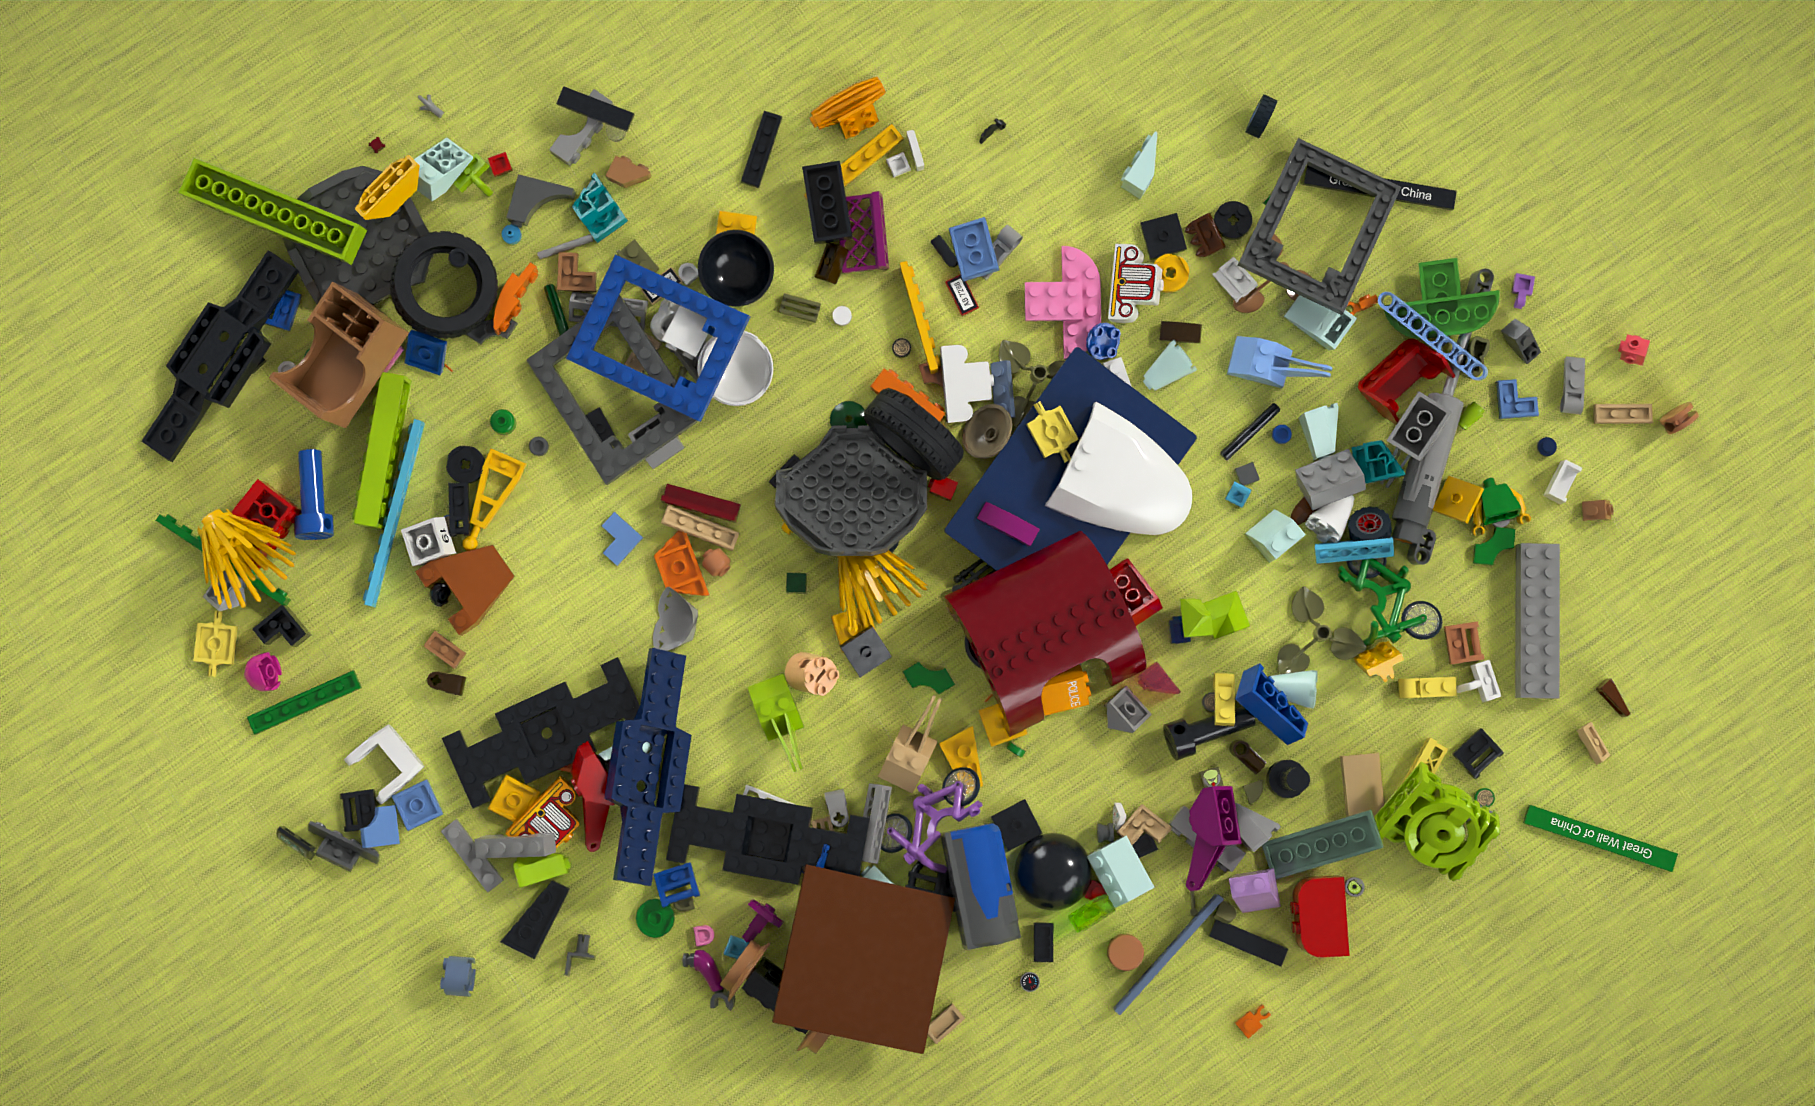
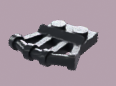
(942, 883)

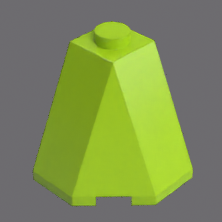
(537, 869)

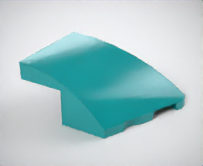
(598, 210)
(1376, 462)

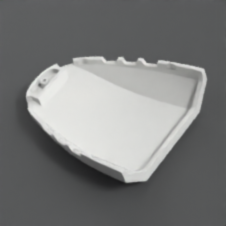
(1122, 480)

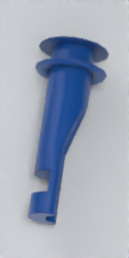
(821, 862)

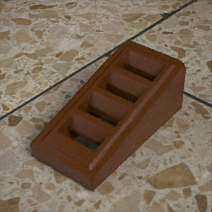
(1610, 693)

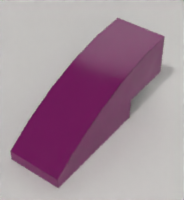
(1008, 524)

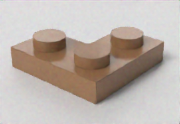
(570, 279)

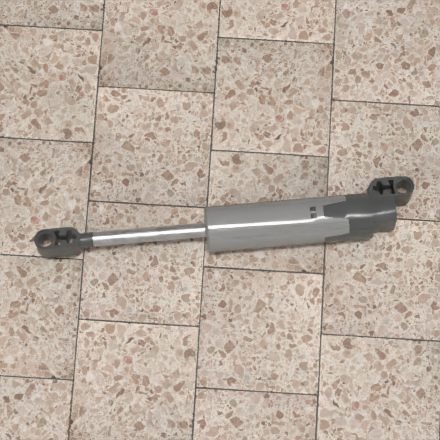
(1424, 477)

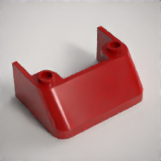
(1399, 373)

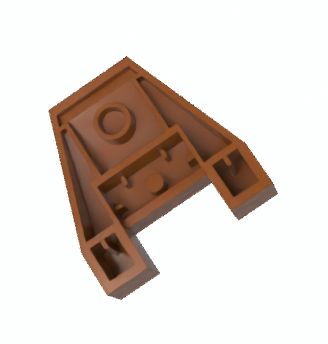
(474, 578)

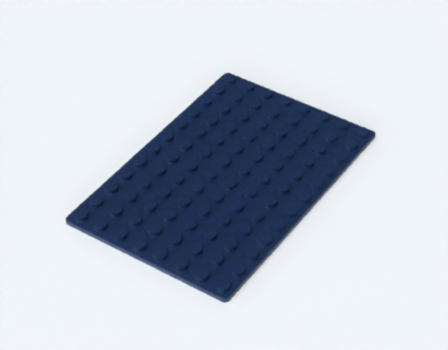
(1025, 480)

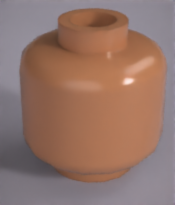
(716, 562)

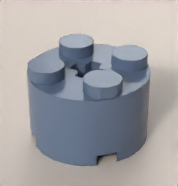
(459, 976)

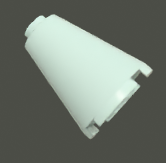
(1168, 367)
(1298, 687)

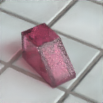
(1157, 680)

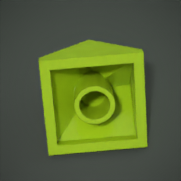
(1227, 614)
(1195, 618)

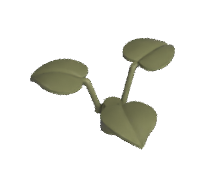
(1019, 357)
(1310, 606)

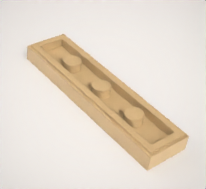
(700, 528)

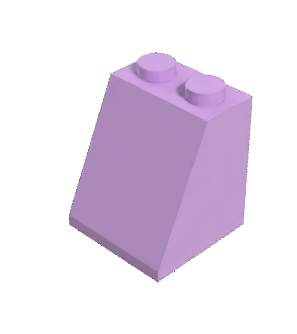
(1255, 890)

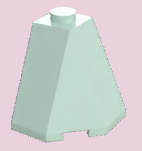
(1320, 430)

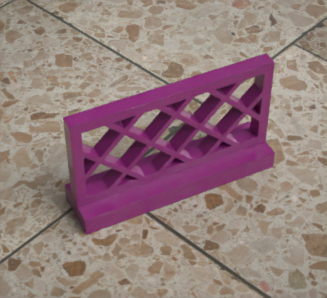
(879, 233)

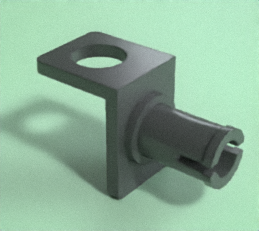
(581, 952)

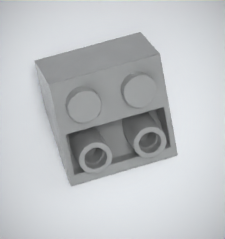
(663, 453)

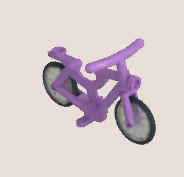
(959, 790)

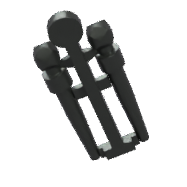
(964, 573)

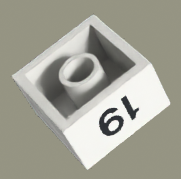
(428, 541)

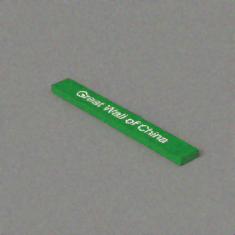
(1600, 838)

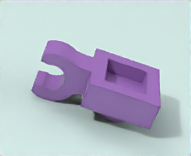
(1522, 287)

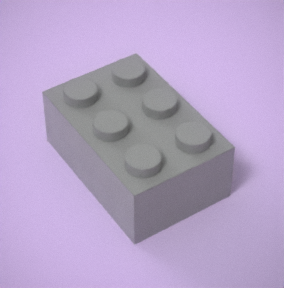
(1330, 479)

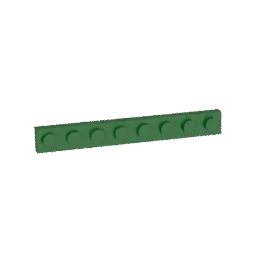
(186, 533)

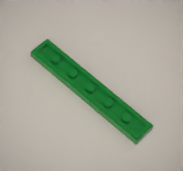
(304, 702)

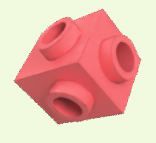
(1634, 349)

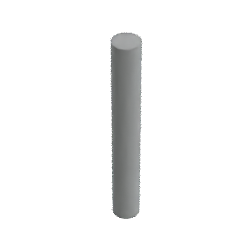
(565, 246)

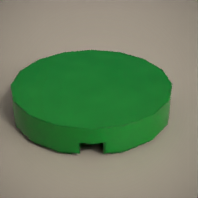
(654, 919)

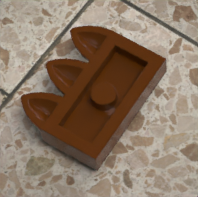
(1206, 235)

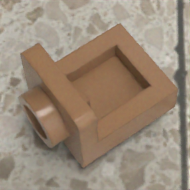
(1597, 510)

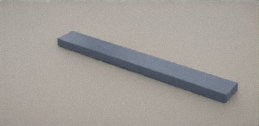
(1168, 953)

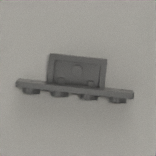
(339, 849)

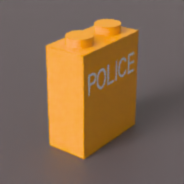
(1066, 691)

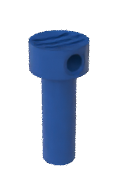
(313, 521)

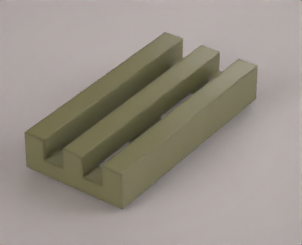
(804, 301)

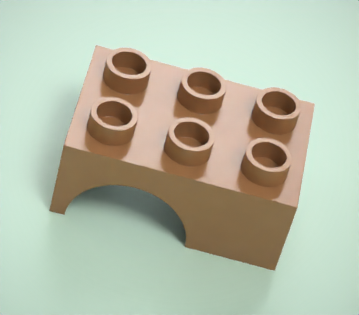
(346, 356)

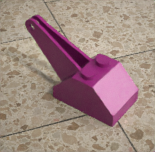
(1216, 826)

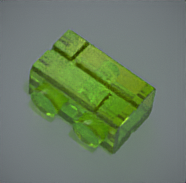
(1091, 913)

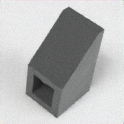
(1521, 340)

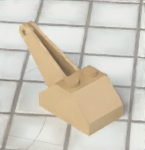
(910, 753)

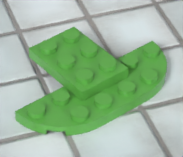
(1444, 303)

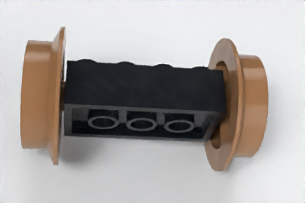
(764, 985)

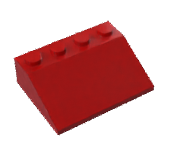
(1136, 592)

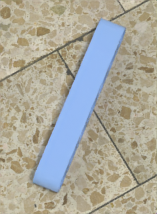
(1441, 339)

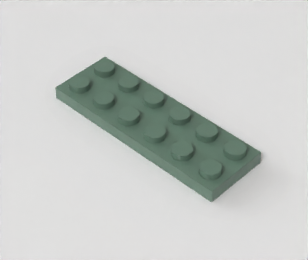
(1323, 844)

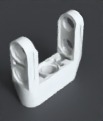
(397, 751)

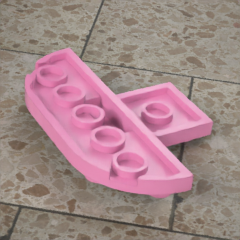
(1072, 301)

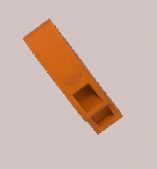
(508, 303)

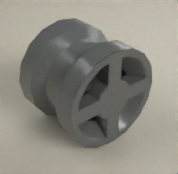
(1105, 832)

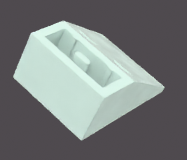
(440, 168)
(1139, 177)
(1319, 322)

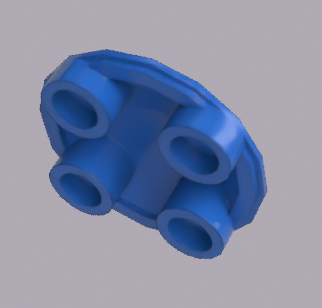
(1103, 341)

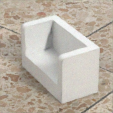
(1562, 481)

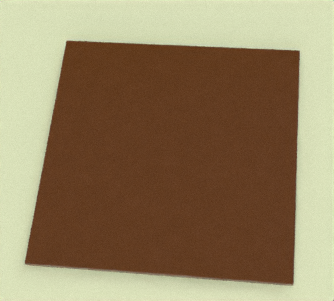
(863, 959)

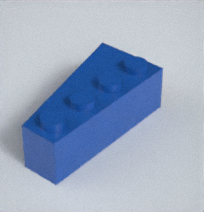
(1270, 706)

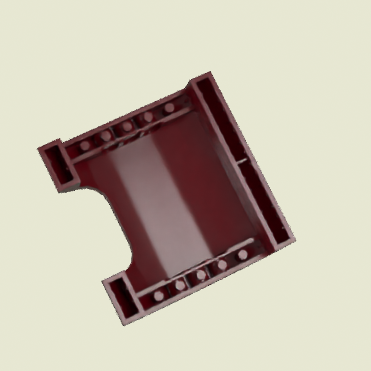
(1045, 620)

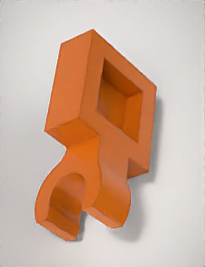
(1365, 302)

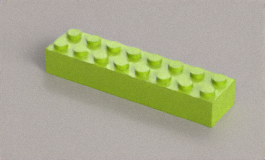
(382, 450)

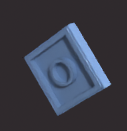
(417, 805)

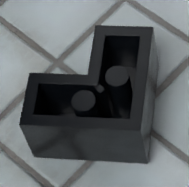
(283, 623)

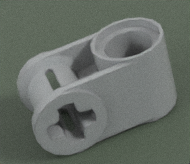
(836, 804)

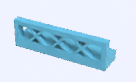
(1353, 550)

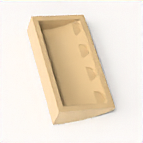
(1362, 783)

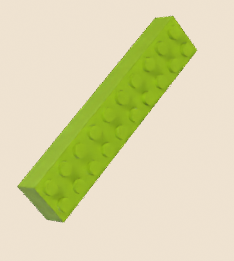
(273, 211)

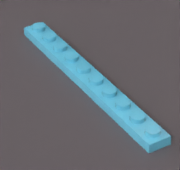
(391, 520)

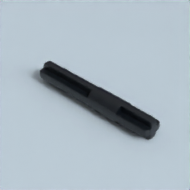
(1250, 431)

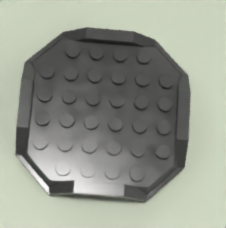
(378, 251)
(851, 495)

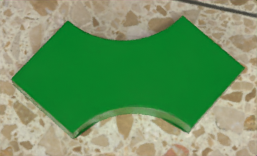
(1486, 552)
(919, 675)

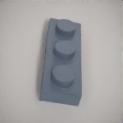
(1003, 386)

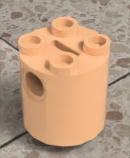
(811, 673)

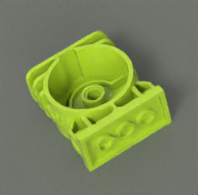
(1427, 800)

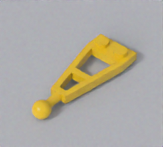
(505, 465)

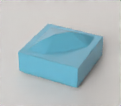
(1238, 494)
(735, 947)

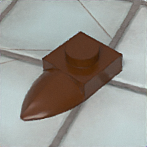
(1302, 511)

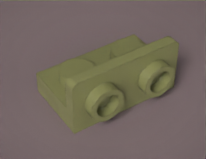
(635, 254)

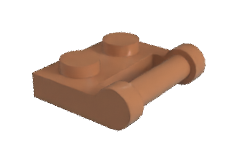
(1457, 643)

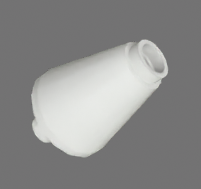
(1331, 520)

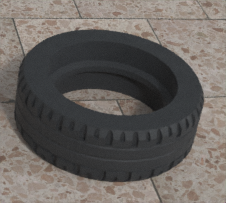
(434, 325)
(913, 433)

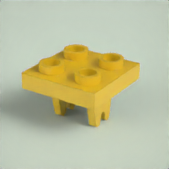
(1379, 660)

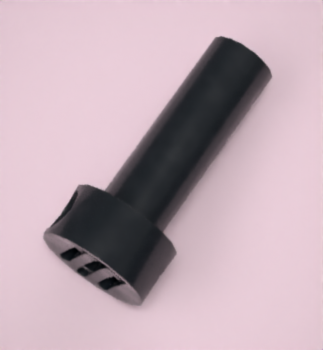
(1183, 737)
(1287, 779)

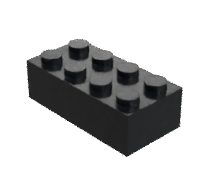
(827, 202)

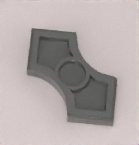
(486, 330)

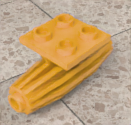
(850, 108)

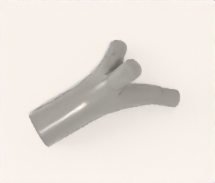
(430, 106)

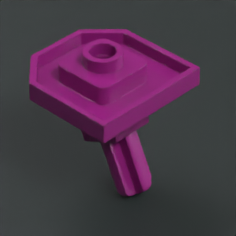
(765, 914)

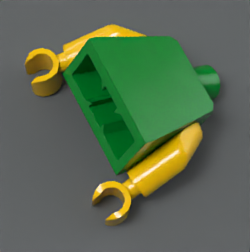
(1498, 504)

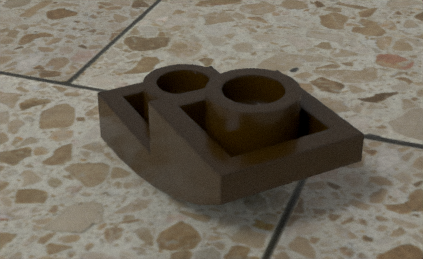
(1180, 332)

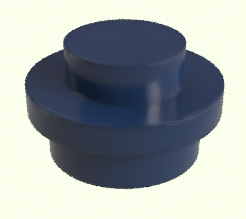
(1546, 446)

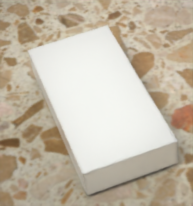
(915, 150)

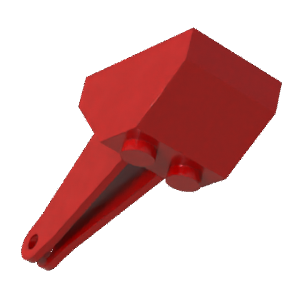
(590, 783)

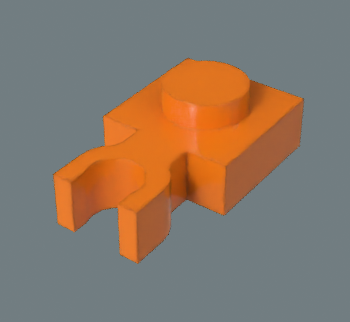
(1250, 1023)

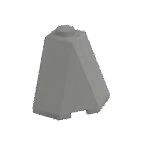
(1254, 828)

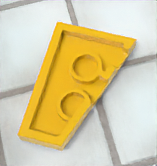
(962, 751)

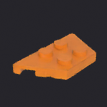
(680, 567)

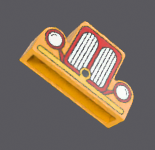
(549, 814)

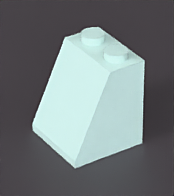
(1275, 535)

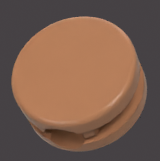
(1679, 418)
(1125, 952)

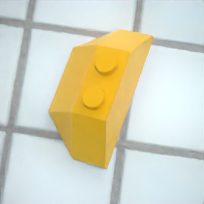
(389, 189)

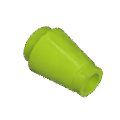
(1471, 414)

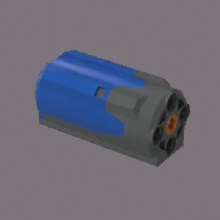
(980, 886)

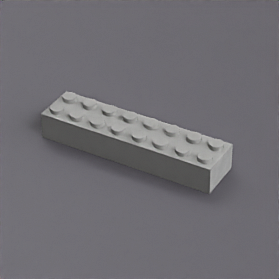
(1537, 621)

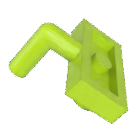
(471, 175)

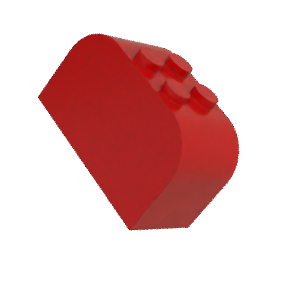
(1320, 916)

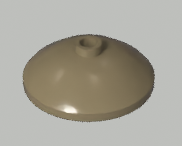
(987, 431)

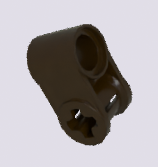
(449, 683)

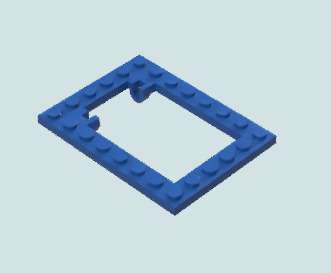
(686, 396)

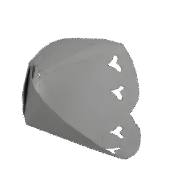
(677, 621)

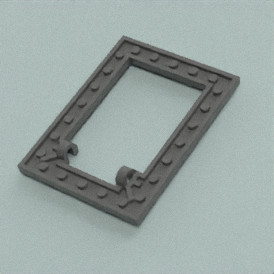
(1336, 287)
(610, 461)

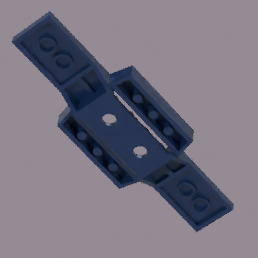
(631, 764)

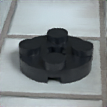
(1236, 209)
(455, 460)

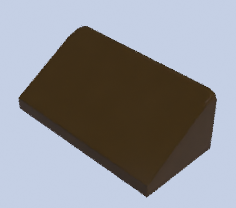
(831, 263)

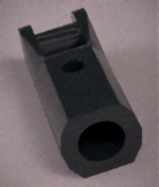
(944, 251)

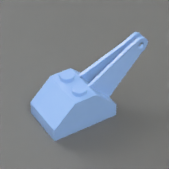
(1269, 362)

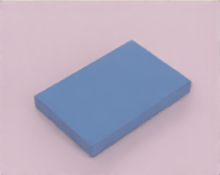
(974, 249)

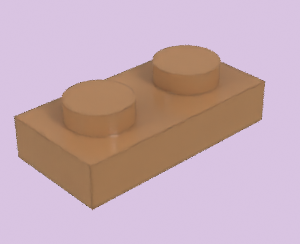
(445, 649)

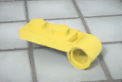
(1427, 687)
(1224, 699)

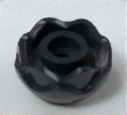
(439, 594)

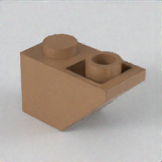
(626, 173)

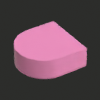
(703, 935)

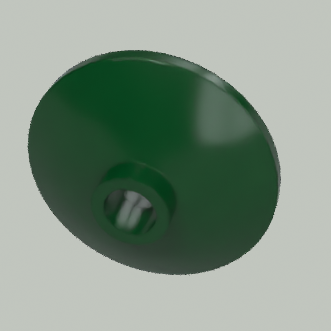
(846, 409)

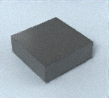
(1247, 474)

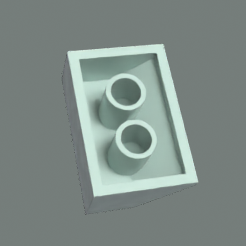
(1120, 871)

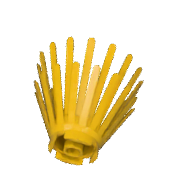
(230, 535)
(863, 572)

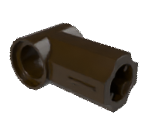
(1248, 757)

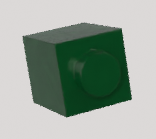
(796, 583)

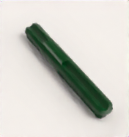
(556, 309)

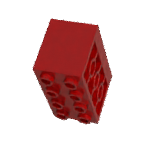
(257, 506)

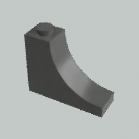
(531, 195)

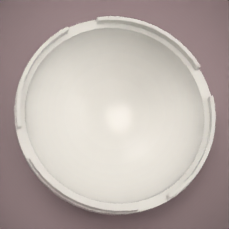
(746, 374)

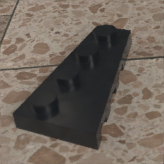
(533, 927)

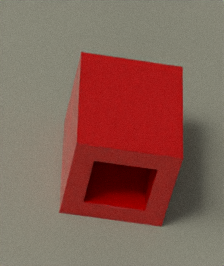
(943, 488)

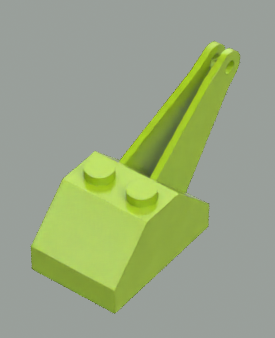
(777, 712)

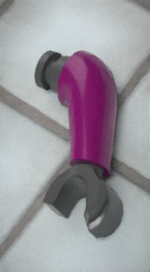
(707, 967)

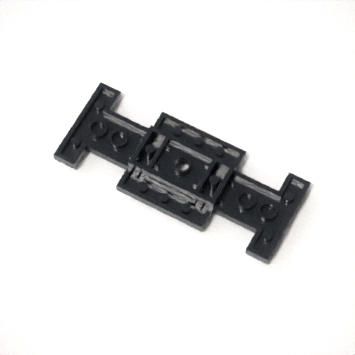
(523, 743)

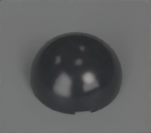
(735, 268)
(1053, 871)

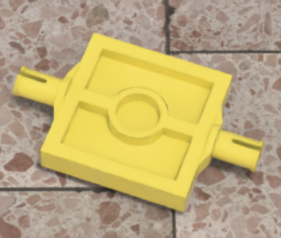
(1052, 431)
(215, 643)

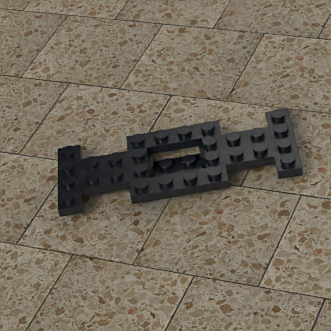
(765, 831)

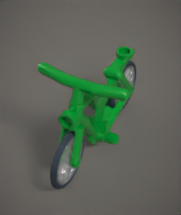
(1418, 619)

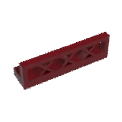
(701, 503)

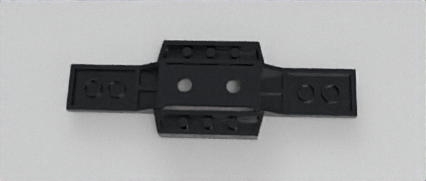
(203, 346)

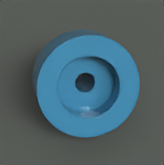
(512, 238)

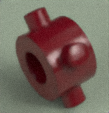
(377, 145)

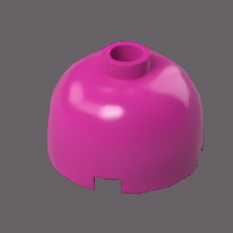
(263, 672)

